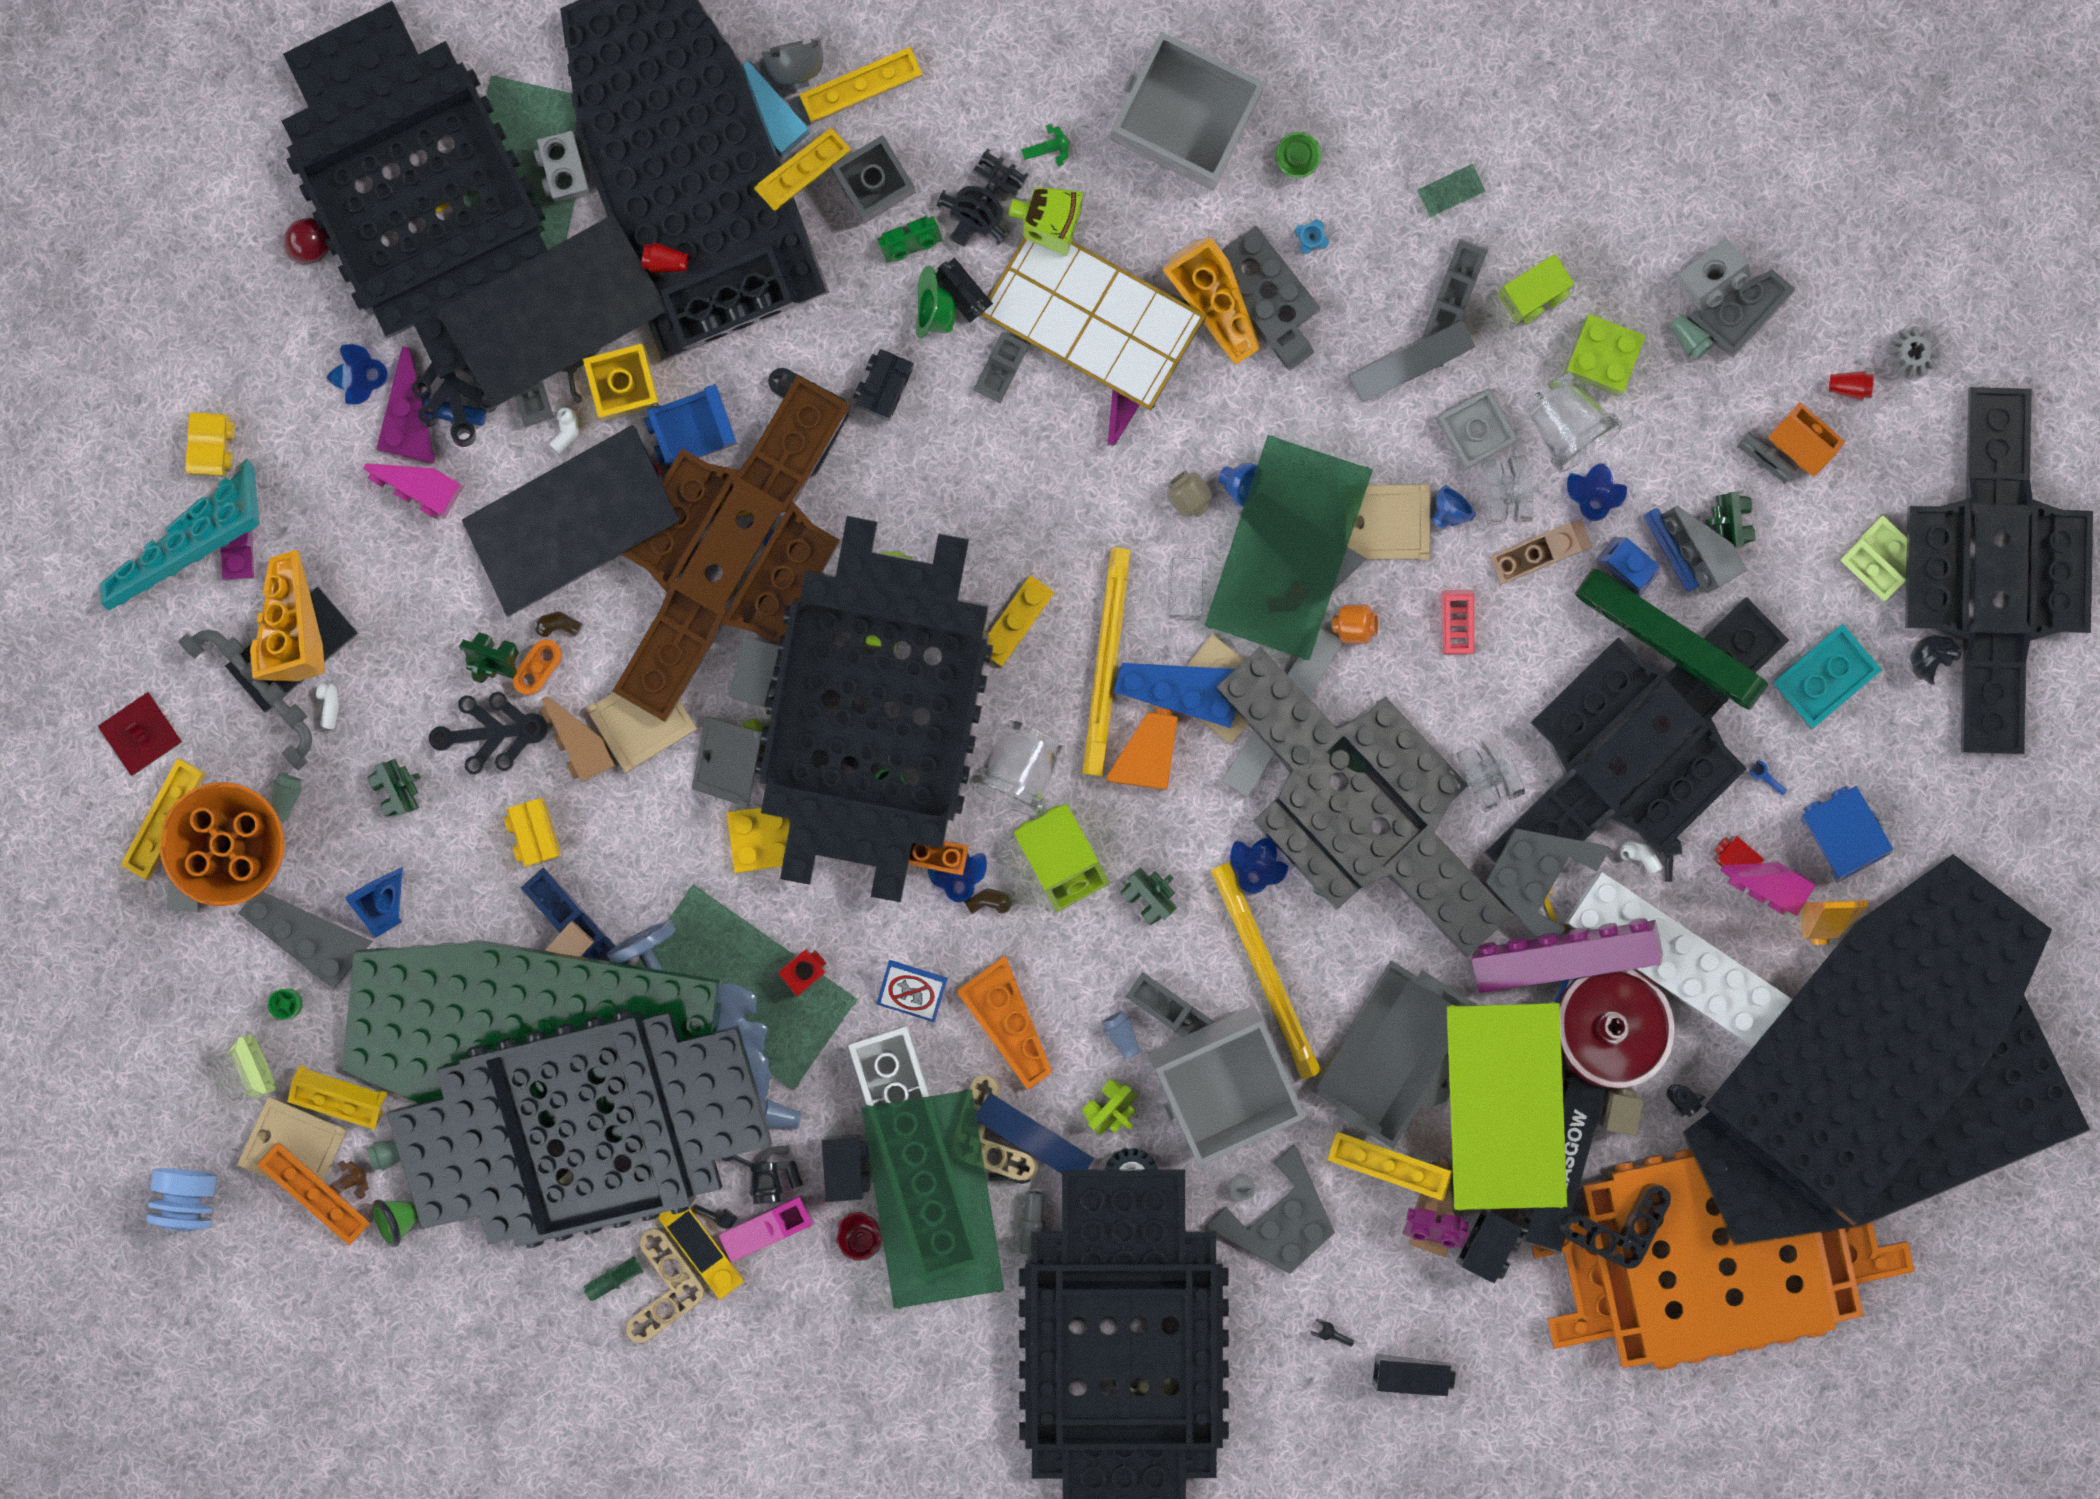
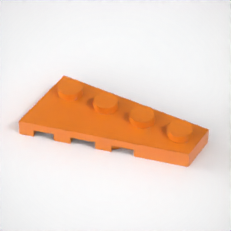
(1003, 1015)

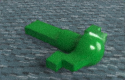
(1060, 143)

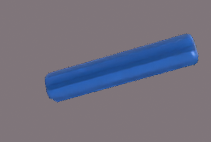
(1671, 549)

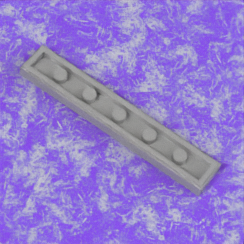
(1256, 753)

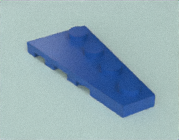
(1178, 689)

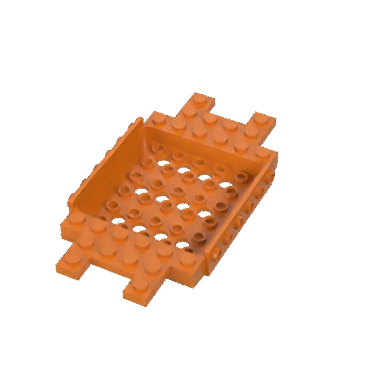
(1633, 1304)

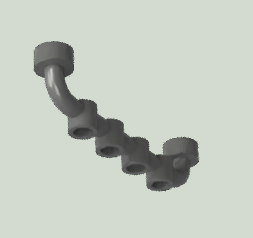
(271, 693)

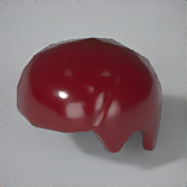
(305, 241)
(862, 1246)

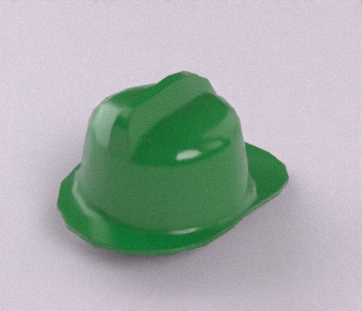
(935, 306)

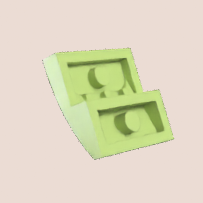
(1879, 558)

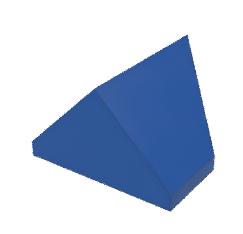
(379, 902)

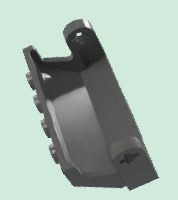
(1392, 1055)

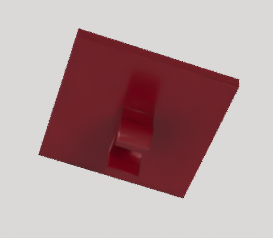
(139, 734)

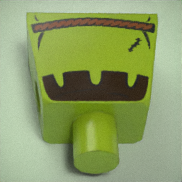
(1049, 217)

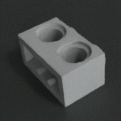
(568, 165)

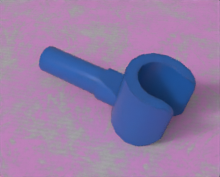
(1767, 778)

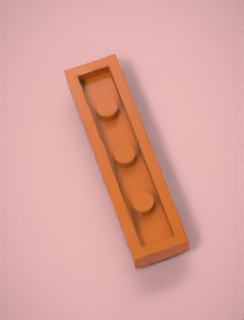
(313, 1193)

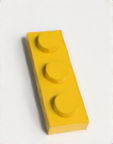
(1018, 619)

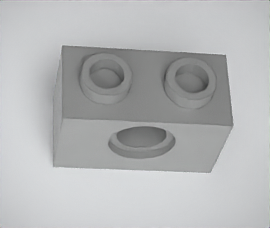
(1722, 261)

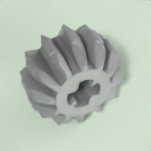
(1901, 349)

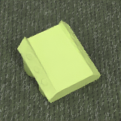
(252, 1066)

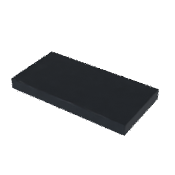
(334, 633)

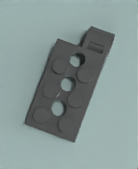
(1281, 336)

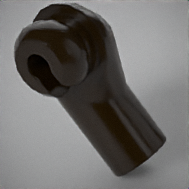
(555, 621)

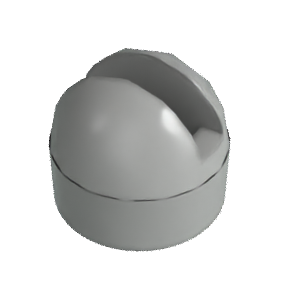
(1242, 1187)

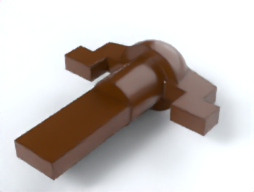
(356, 1176)

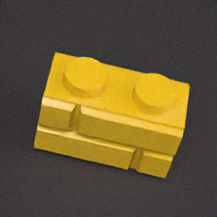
(533, 832)

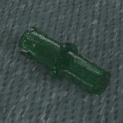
(613, 1278)

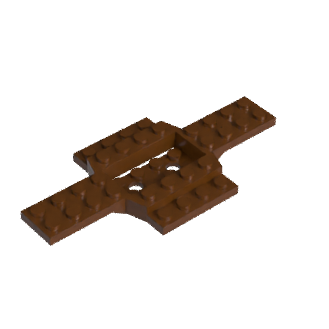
(707, 505)

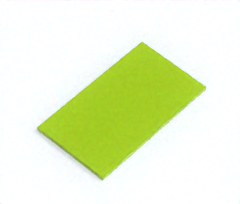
(1506, 1106)

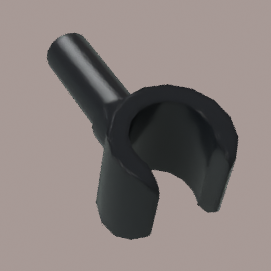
(1673, 849)
(999, 1177)
(724, 1219)
(1329, 1332)

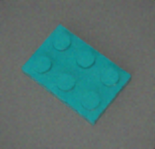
(1826, 676)

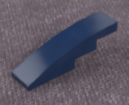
(561, 909)
(1031, 1135)

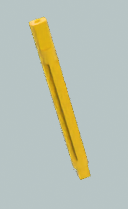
(1106, 662)
(1265, 970)

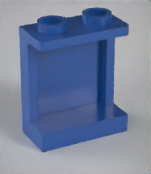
(691, 423)
(1846, 832)

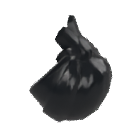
(1930, 653)

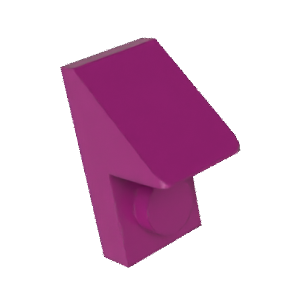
(238, 558)

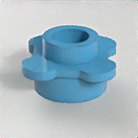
(1316, 229)

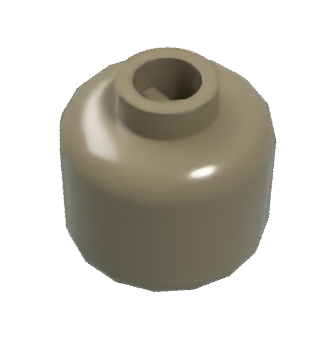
(1189, 494)

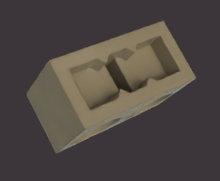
(1621, 1111)

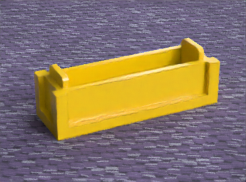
(336, 1098)

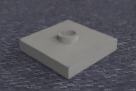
(1477, 429)

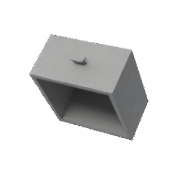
(1186, 111)
(1226, 1085)

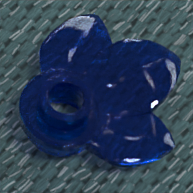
(353, 374)
(1596, 487)
(1258, 860)
(973, 873)

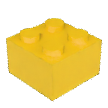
(621, 382)

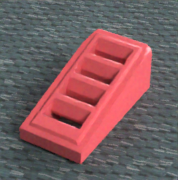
(1457, 595)

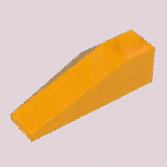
(1209, 286)
(288, 632)
(1829, 919)

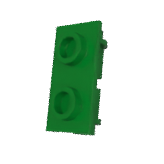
(923, 235)

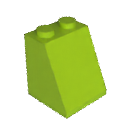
(1061, 857)

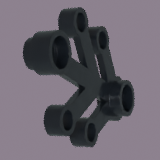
(452, 388)
(493, 732)

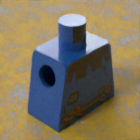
(1629, 564)

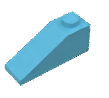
(782, 123)

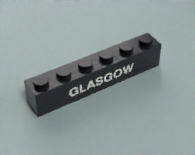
(1581, 1115)

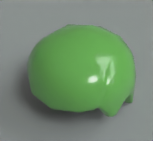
(1302, 148)

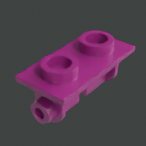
(1450, 1232)

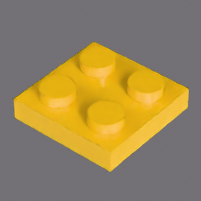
(757, 839)

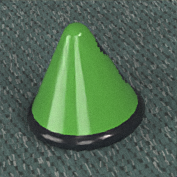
(394, 1219)

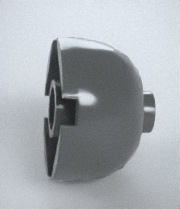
(794, 62)

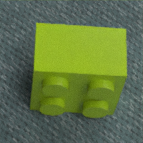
(1535, 289)
(1604, 354)

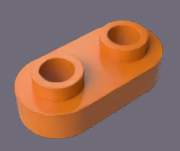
(536, 666)

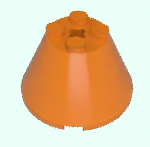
(197, 844)

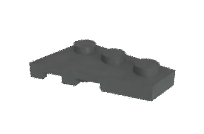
(1743, 311)

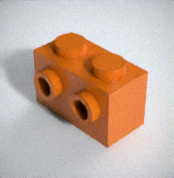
(1806, 439)

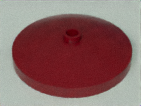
(1639, 1025)

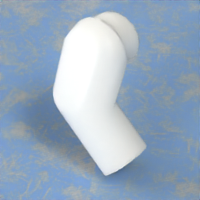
(568, 429)
(331, 704)
(1642, 852)

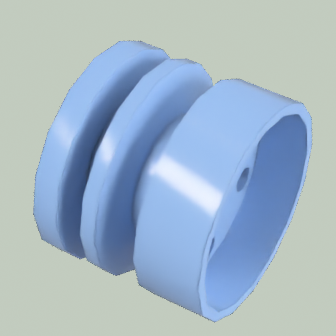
(181, 1198)

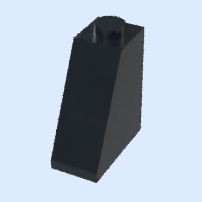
(1412, 1375)

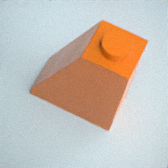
(1148, 753)

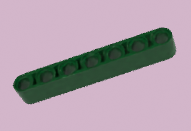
(1671, 639)

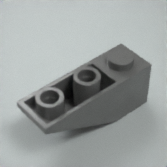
(1708, 553)

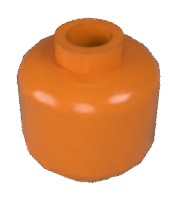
(1355, 624)

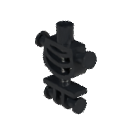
(967, 225)

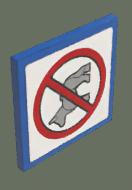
(912, 990)

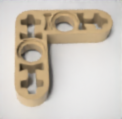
(987, 1145)
(674, 1283)

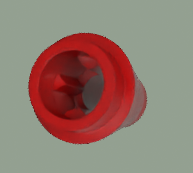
(663, 259)
(1852, 384)

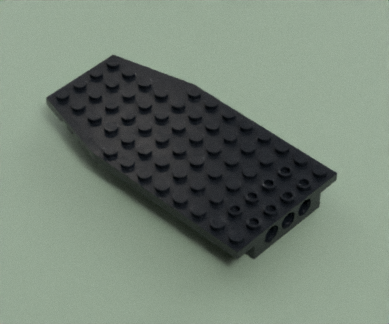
(678, 164)
(1883, 1037)
(2002, 1116)

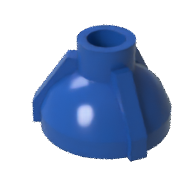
(1238, 481)
(1451, 508)

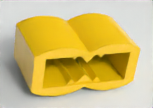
(209, 444)

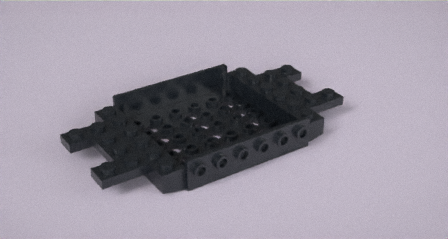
(855, 813)

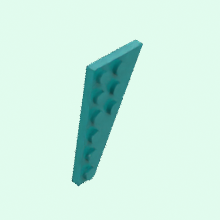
(190, 537)

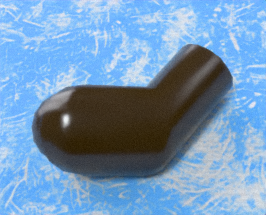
(990, 898)

